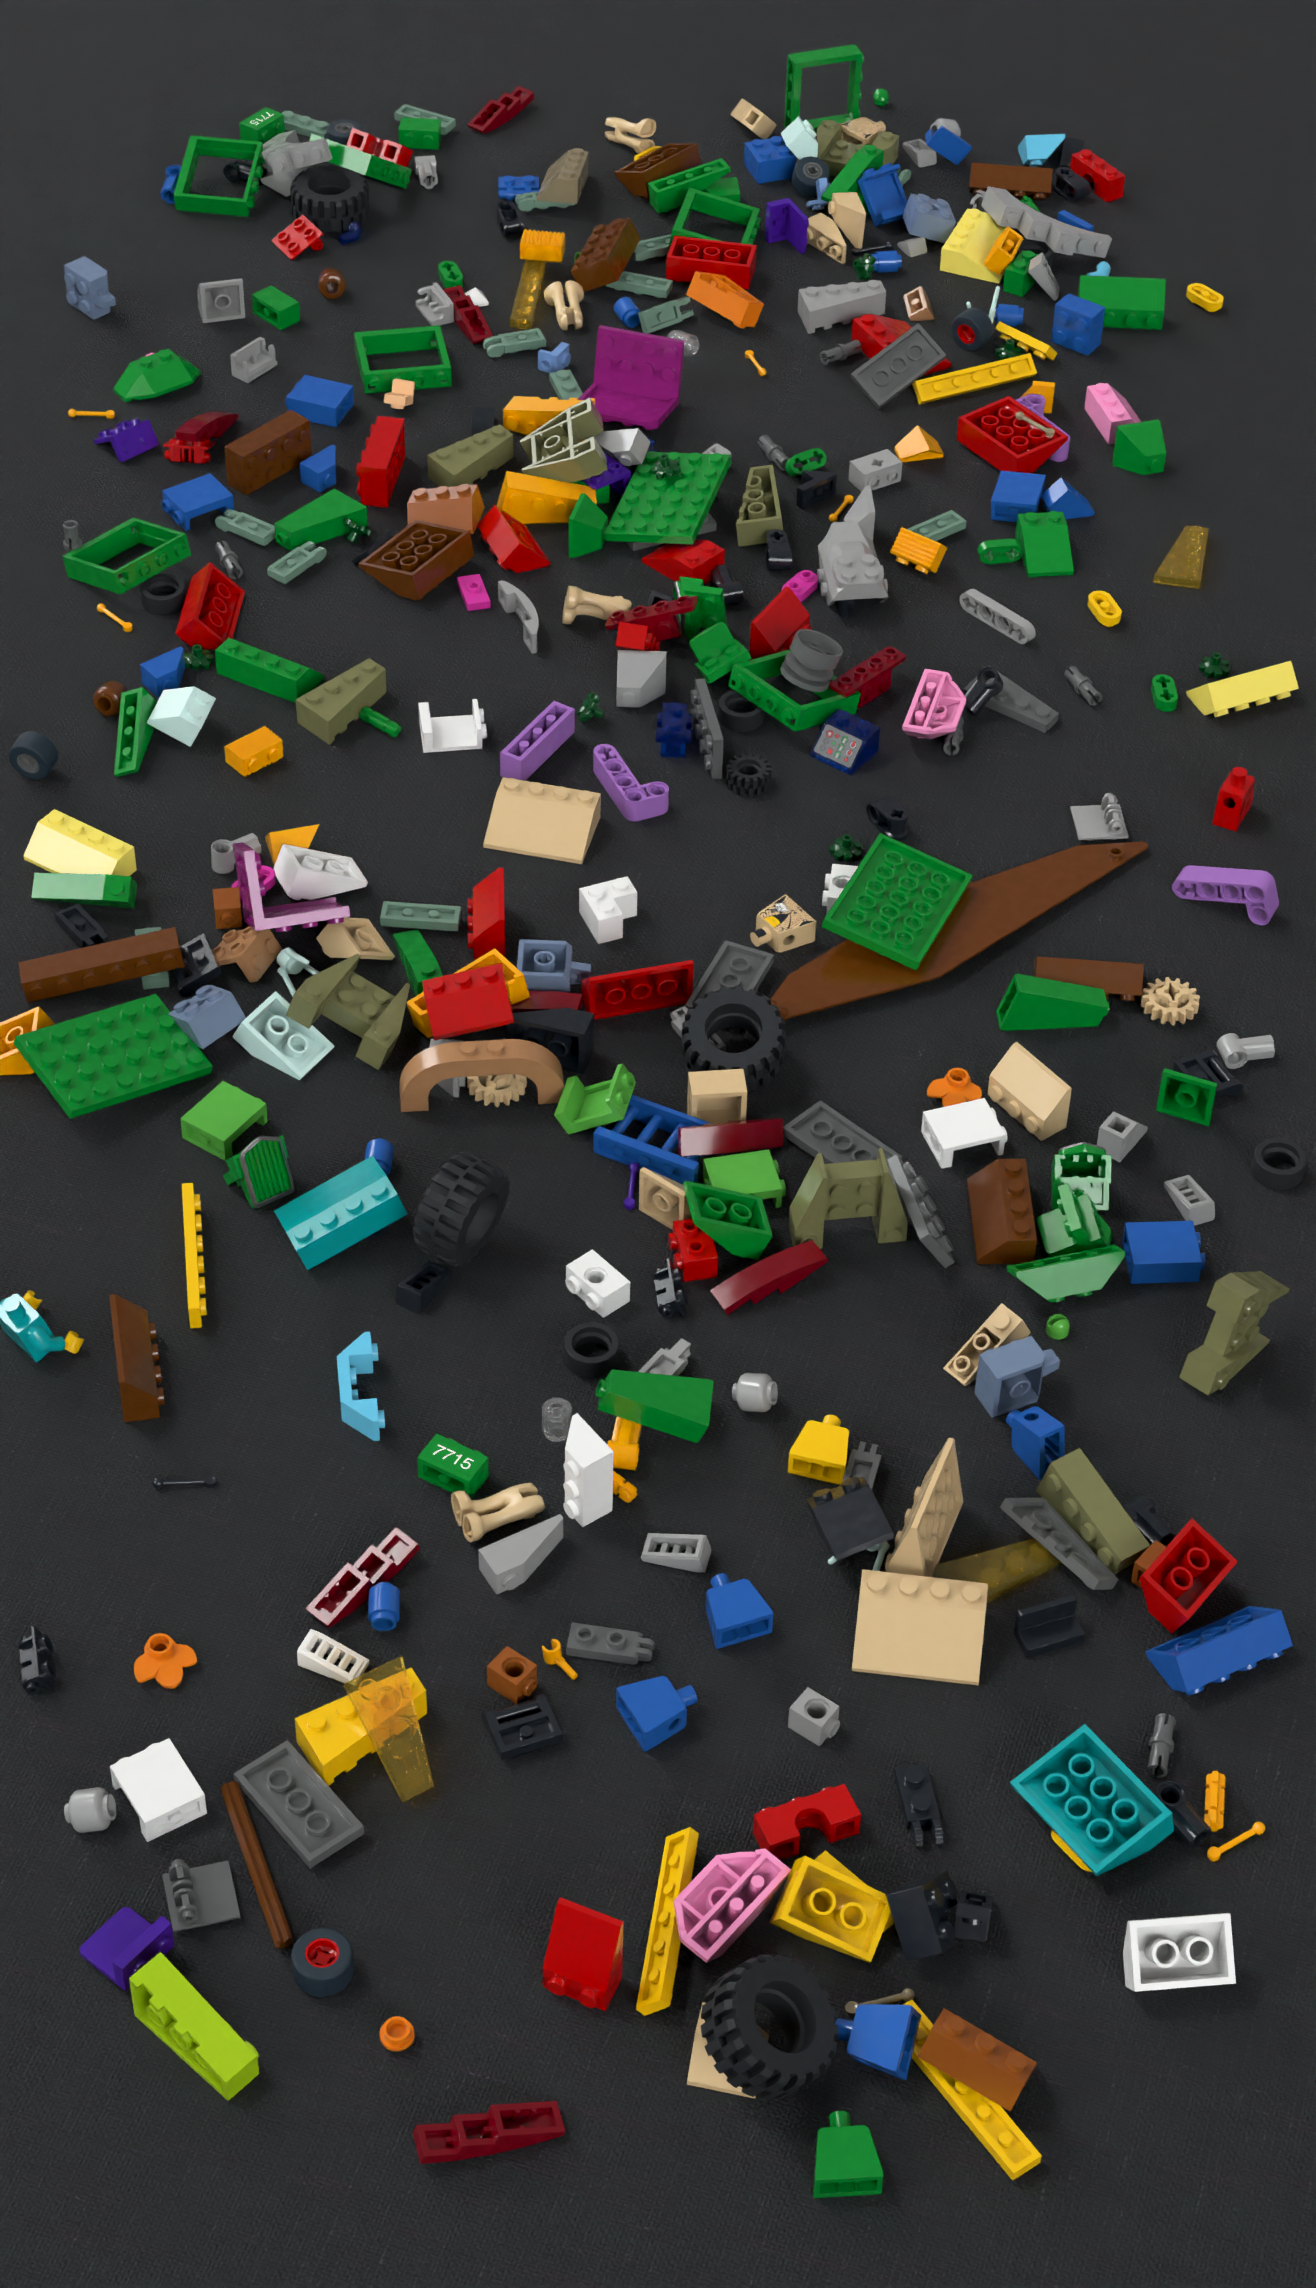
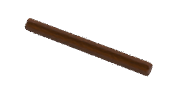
(257, 1865)

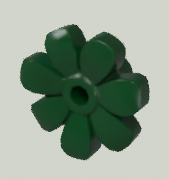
(864, 266)
(1008, 350)
(665, 467)
(356, 530)
(198, 658)
(1214, 666)
(590, 708)
(846, 848)

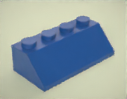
(1221, 1648)

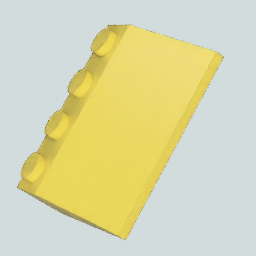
(970, 245)

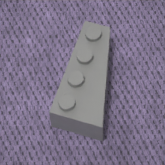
(840, 303)

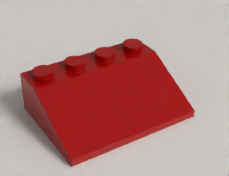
(878, 332)
(1004, 440)

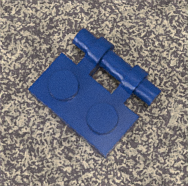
(511, 186)

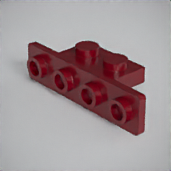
(658, 617)
(869, 677)

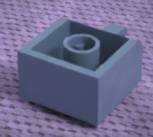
(929, 218)
(88, 287)
(550, 966)
(208, 1015)
(1012, 1375)

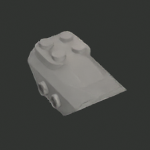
(849, 565)

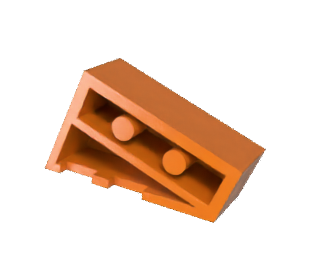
(725, 298)

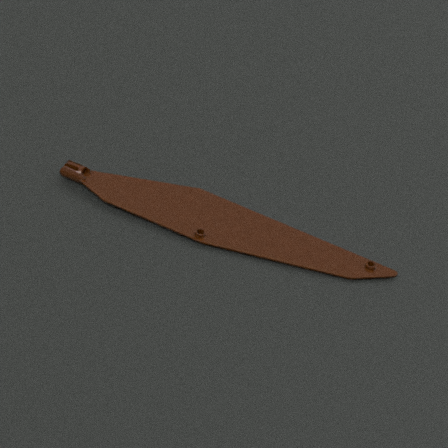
(980, 919)

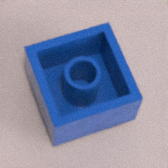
(769, 159)
(1078, 324)

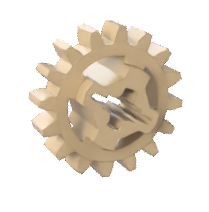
(1170, 1001)
(497, 1088)

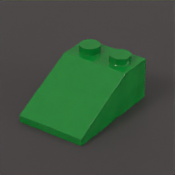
(1044, 544)
(730, 1218)

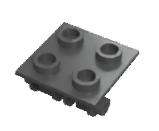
(200, 1894)

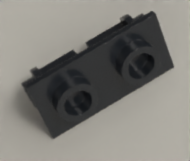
(674, 1298)
(36, 1651)

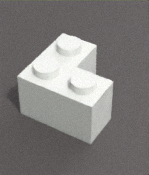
(605, 907)

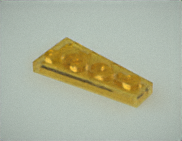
(1185, 559)
(1001, 1567)
(391, 1722)

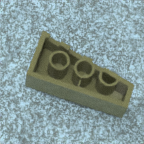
(471, 457)
(759, 508)
(338, 702)
(1092, 1510)

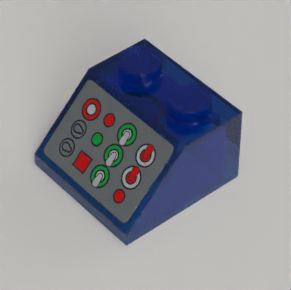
(846, 742)

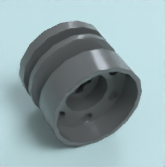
(811, 660)

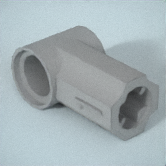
(426, 170)
(223, 855)
(1238, 1051)

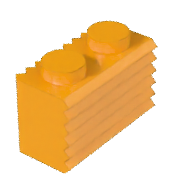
(542, 246)
(1003, 251)
(918, 550)
(254, 751)

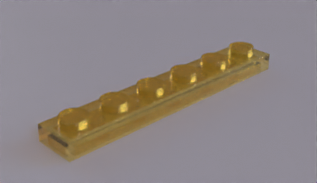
(528, 294)

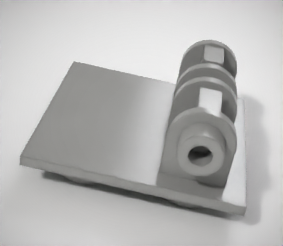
(1100, 821)

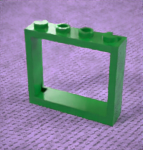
(822, 57)
(222, 148)
(367, 164)
(719, 208)
(402, 341)
(85, 562)
(748, 681)

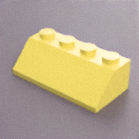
(1244, 689)
(74, 847)

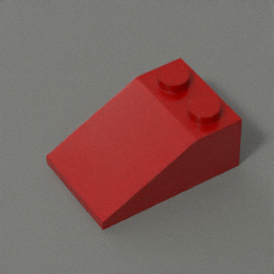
(686, 560)
(584, 1955)

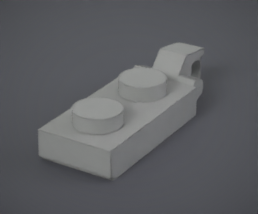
(669, 1361)

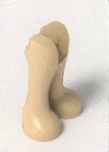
(643, 129)
(574, 294)
(586, 603)
(515, 1504)

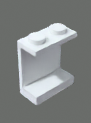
(451, 732)
(961, 1127)
(159, 1788)

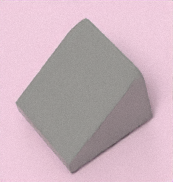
(913, 246)

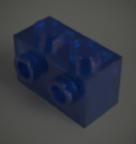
(674, 729)

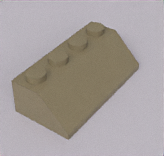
(565, 178)

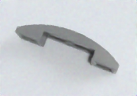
(516, 601)

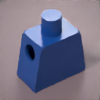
(1036, 1438)
(736, 1611)
(654, 1709)
(882, 2036)

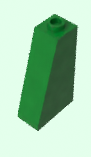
(320, 520)
(1050, 1004)
(658, 1401)

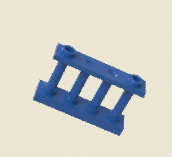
(629, 1150)

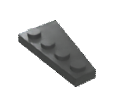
(1020, 705)
(1058, 1537)

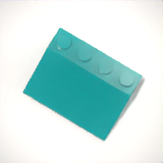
(340, 1212)
(1094, 1802)

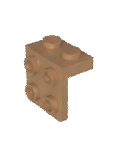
(249, 949)

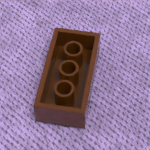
(605, 254)
(268, 452)

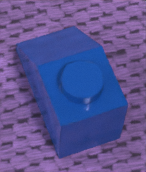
(320, 469)
(1066, 499)
(163, 671)

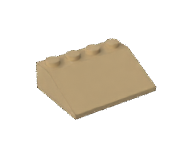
(543, 820)
(930, 1518)
(920, 1627)

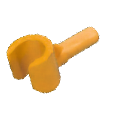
(555, 1657)

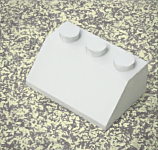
(587, 1474)
(1179, 1952)

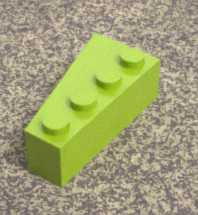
(192, 2027)

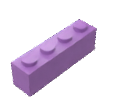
(537, 742)

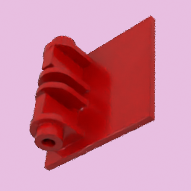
(299, 237)
(200, 450)

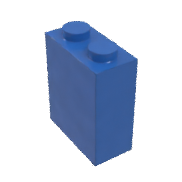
(321, 400)
(1162, 1252)

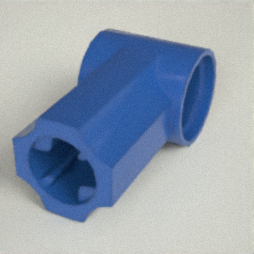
(170, 183)

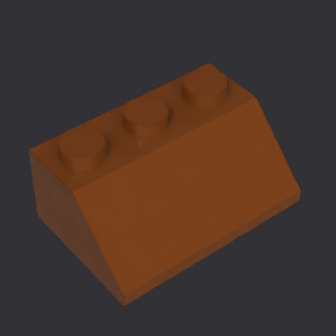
(447, 506)
(977, 2059)

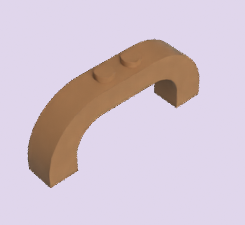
(480, 1059)

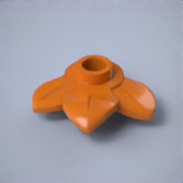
(954, 1088)
(163, 1665)

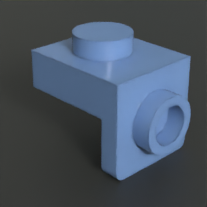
(821, 186)
(554, 360)

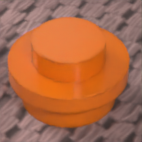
(397, 2034)

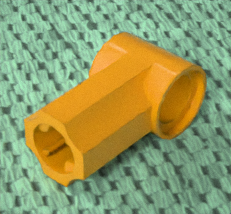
(625, 1444)

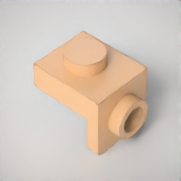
(401, 394)

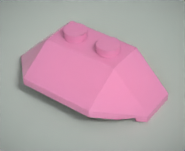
(935, 706)
(726, 1900)

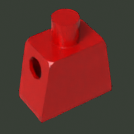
(1236, 788)

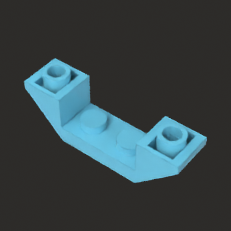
(362, 1413)

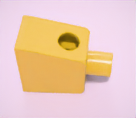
(820, 1451)

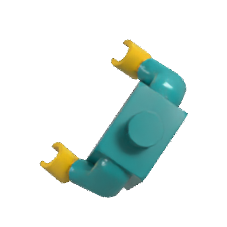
(29, 1329)

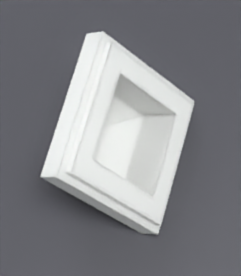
(477, 297)

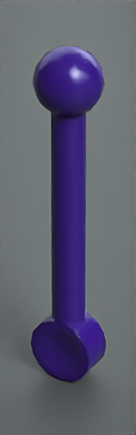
(629, 1202)

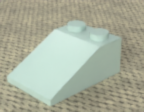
(281, 1040)

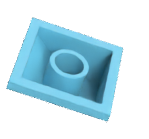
(1038, 148)

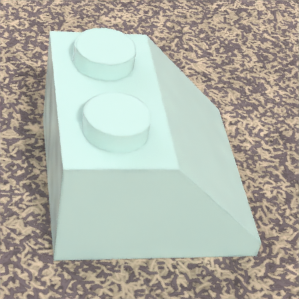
(801, 138)
(181, 713)

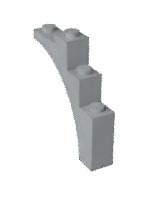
(286, 153)
(1036, 226)

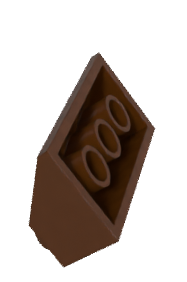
(658, 164)
(1017, 180)
(1113, 977)
(1002, 1213)
(135, 1360)

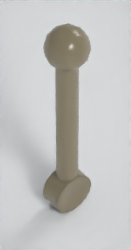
(1048, 431)
(906, 1995)

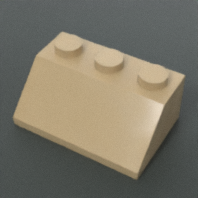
(1030, 1092)

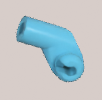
(1103, 269)

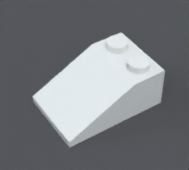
(316, 873)

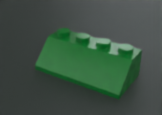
(1127, 300)
(265, 670)

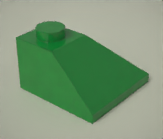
(1140, 447)
(586, 527)
(1186, 1097)

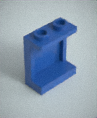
(883, 194)
(1016, 495)
(195, 499)

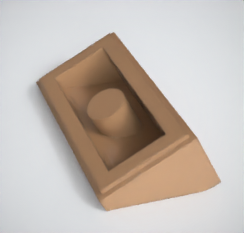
(918, 305)

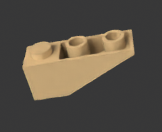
(753, 119)
(826, 237)
(998, 1330)

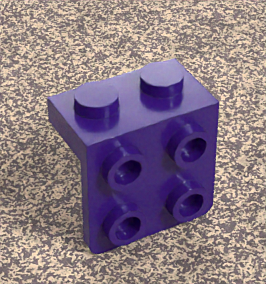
(787, 222)
(129, 438)
(615, 476)
(126, 1945)

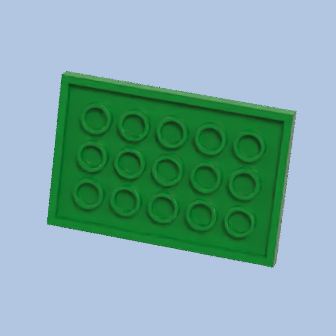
(668, 507)
(897, 901)
(112, 1055)

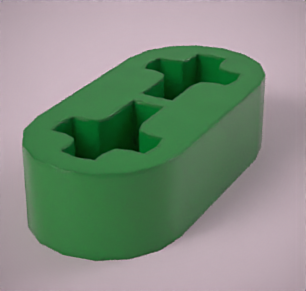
(450, 274)
(804, 458)
(999, 551)
(1166, 697)

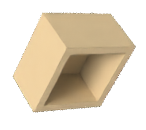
(717, 1095)

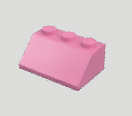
(1108, 410)

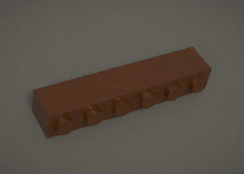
(101, 964)

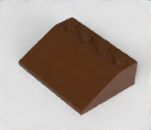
(419, 558)

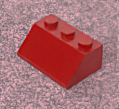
(511, 542)
(777, 625)
(488, 915)
(468, 1001)
(1184, 1575)

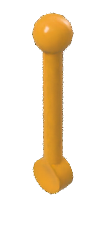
(750, 354)
(109, 414)
(848, 499)
(127, 626)
(1215, 1852)

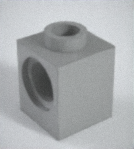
(804, 1714)

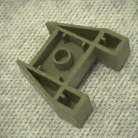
(838, 152)
(557, 446)
(353, 1005)
(848, 1192)
(1233, 1334)

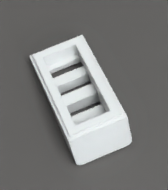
(335, 1650)

